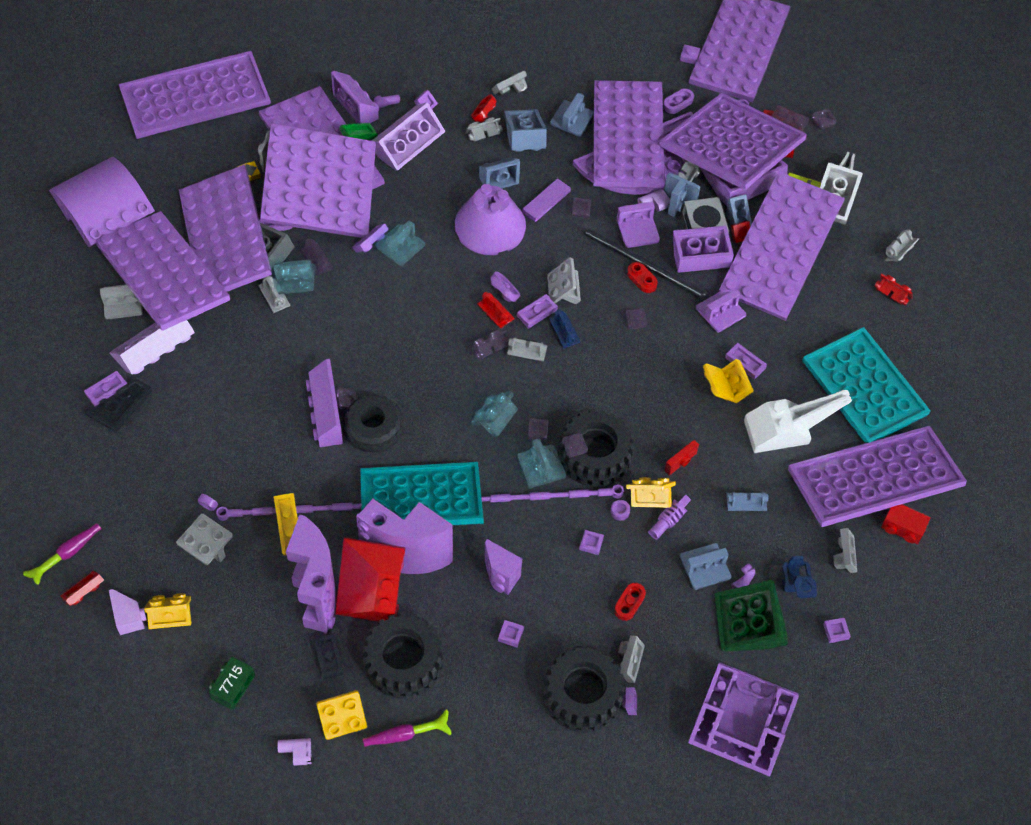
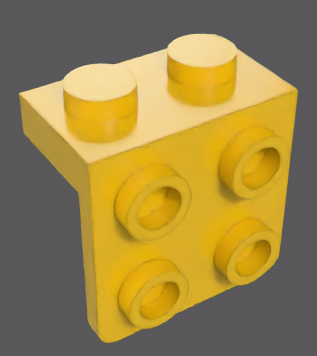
(729, 382)

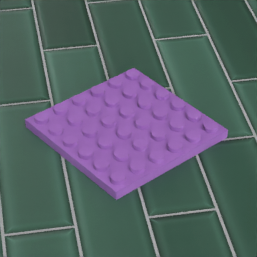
(733, 140)
(318, 181)

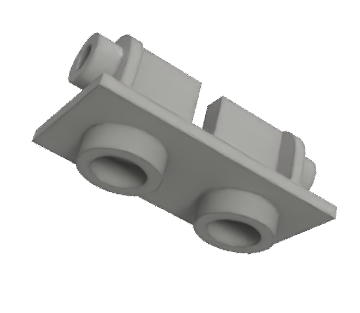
(477, 130)
(691, 171)
(897, 250)
(269, 289)
(527, 349)

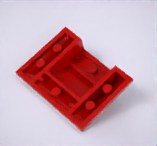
(369, 579)

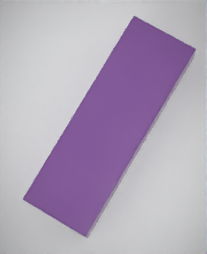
(546, 200)

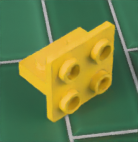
(651, 492)
(169, 611)
(341, 714)

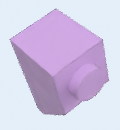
(126, 613)

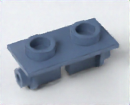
(747, 501)

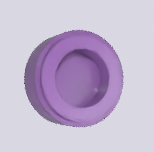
(207, 502)
(620, 510)

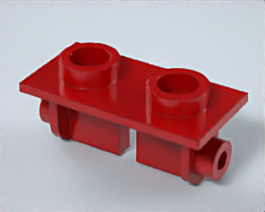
(900, 293)
(495, 310)

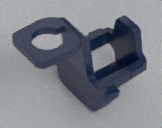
(798, 583)

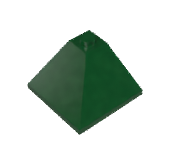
(750, 618)

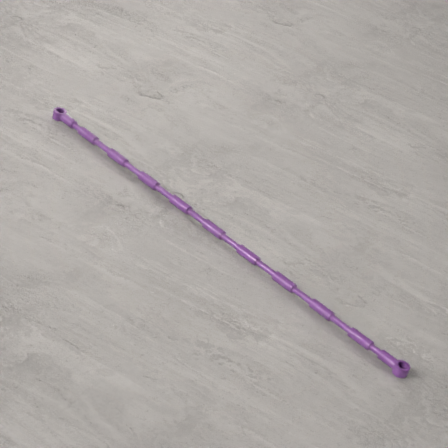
(493, 498)

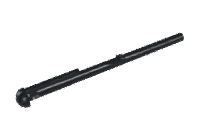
(703, 294)

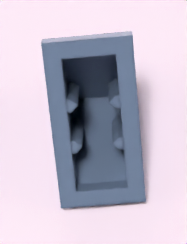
(738, 209)

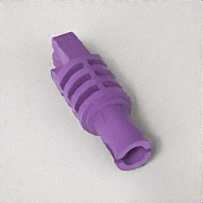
(669, 517)

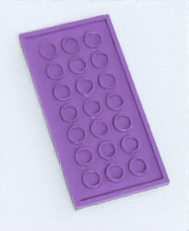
(739, 47)
(194, 94)
(310, 112)
(628, 134)
(226, 228)
(782, 245)
(162, 270)
(876, 476)

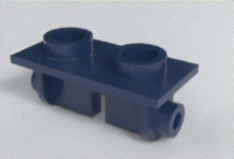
(564, 329)

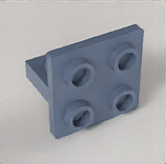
(572, 116)
(679, 191)
(706, 565)

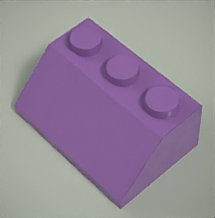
(354, 98)
(702, 249)

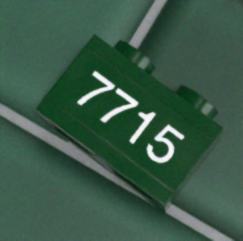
(231, 683)

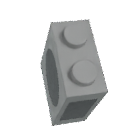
(704, 213)

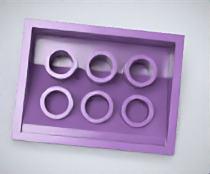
(728, 190)

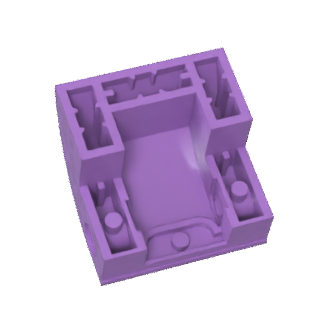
(102, 200)
(422, 533)
(313, 575)
(744, 719)

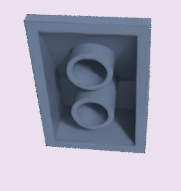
(525, 130)

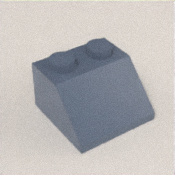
(500, 173)

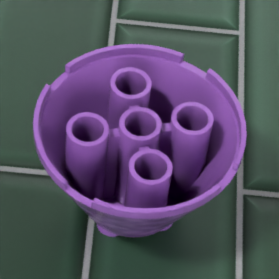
(490, 222)

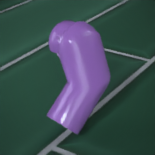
(387, 100)
(746, 579)

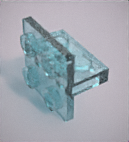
(401, 243)
(295, 276)
(496, 413)
(541, 464)

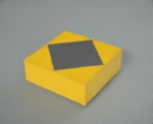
(253, 171)

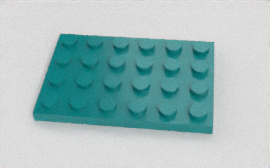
(878, 391)
(446, 489)

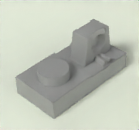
(516, 81)
(847, 558)
(632, 654)

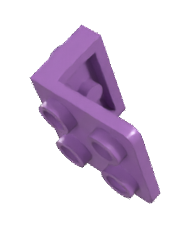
(637, 224)

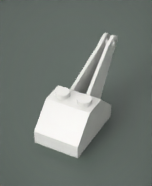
(843, 183)
(786, 424)

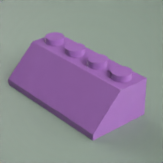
(325, 405)

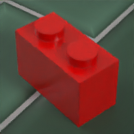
(906, 523)

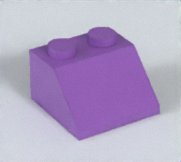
(502, 567)

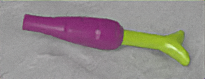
(64, 552)
(407, 731)

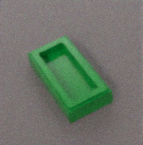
(361, 131)

